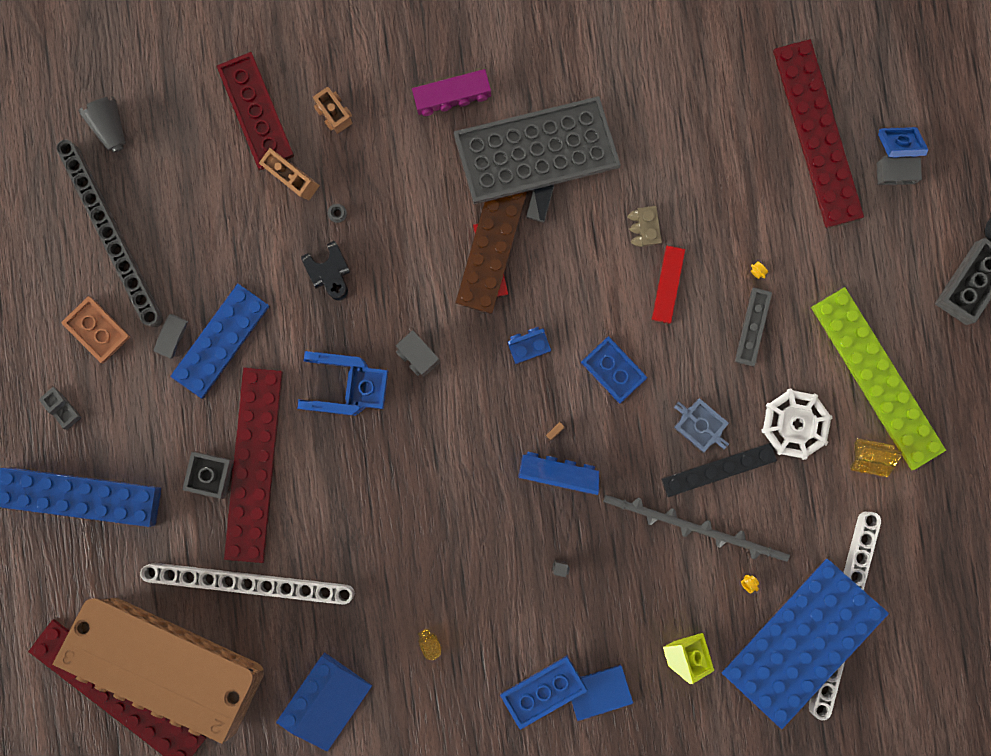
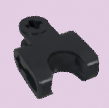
(329, 272)

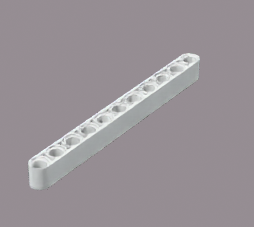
(862, 569)
(238, 586)

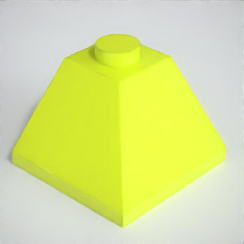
(689, 658)

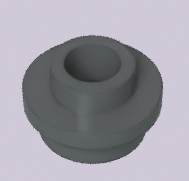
(337, 207)

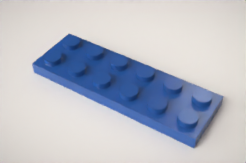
(219, 341)

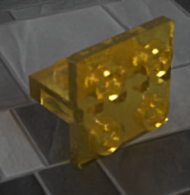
(875, 457)

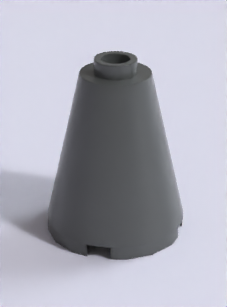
(105, 122)

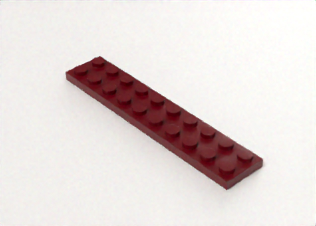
(818, 133)
(253, 465)
(156, 732)

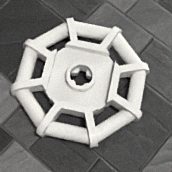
(787, 429)

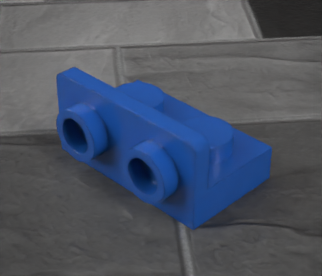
(529, 345)

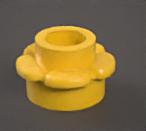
(759, 270)
(750, 583)

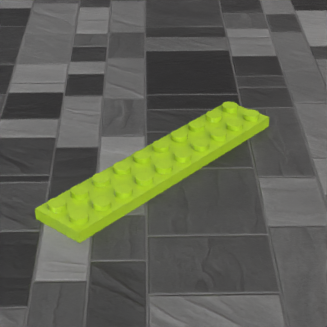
(878, 379)

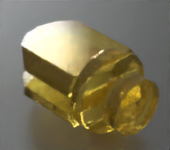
(429, 645)

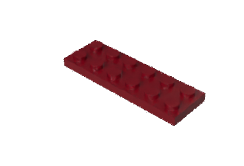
(254, 107)

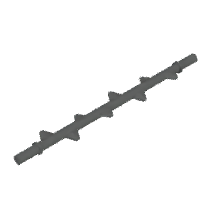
(705, 529)

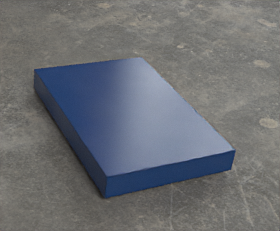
(614, 369)
(605, 693)

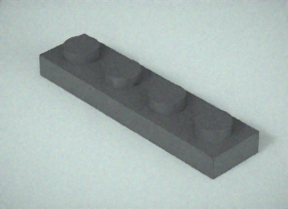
(753, 327)

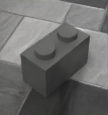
(899, 170)

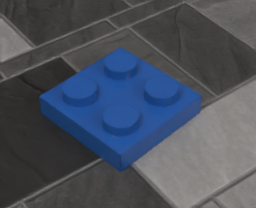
(903, 142)

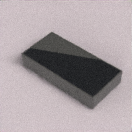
(540, 203)

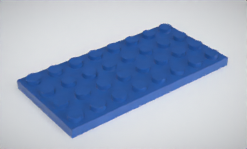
(804, 643)

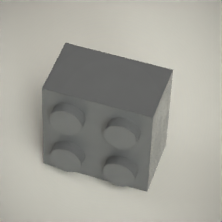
(417, 353)
(208, 475)

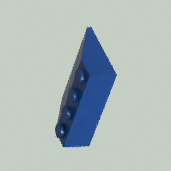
(559, 474)
(324, 703)

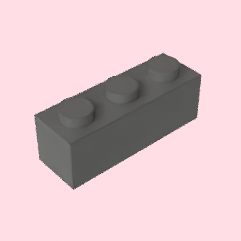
(560, 568)

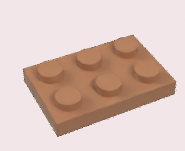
(95, 329)

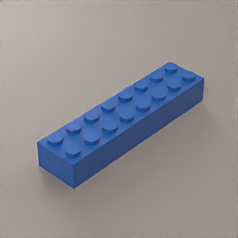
(79, 497)

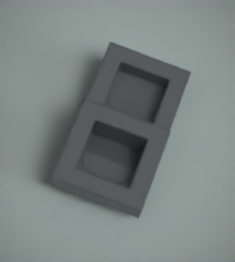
(170, 335)
(60, 408)

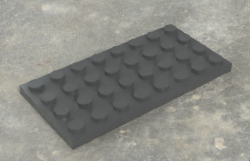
(536, 150)

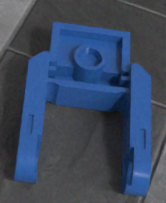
(364, 386)

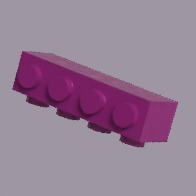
(451, 92)

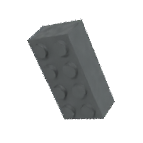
(970, 285)

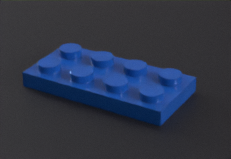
(543, 692)

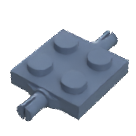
(701, 425)

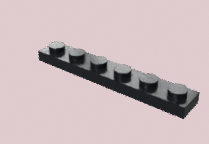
(718, 470)

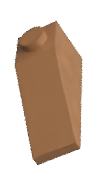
(289, 174)

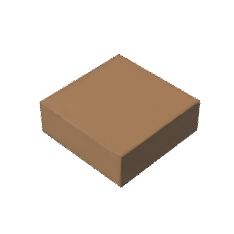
(554, 431)

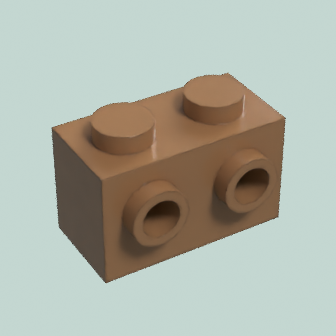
(329, 105)

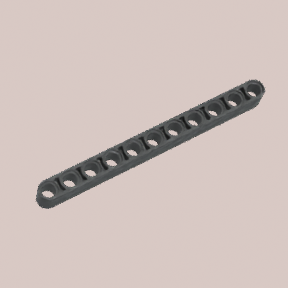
(102, 227)

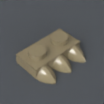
(647, 226)

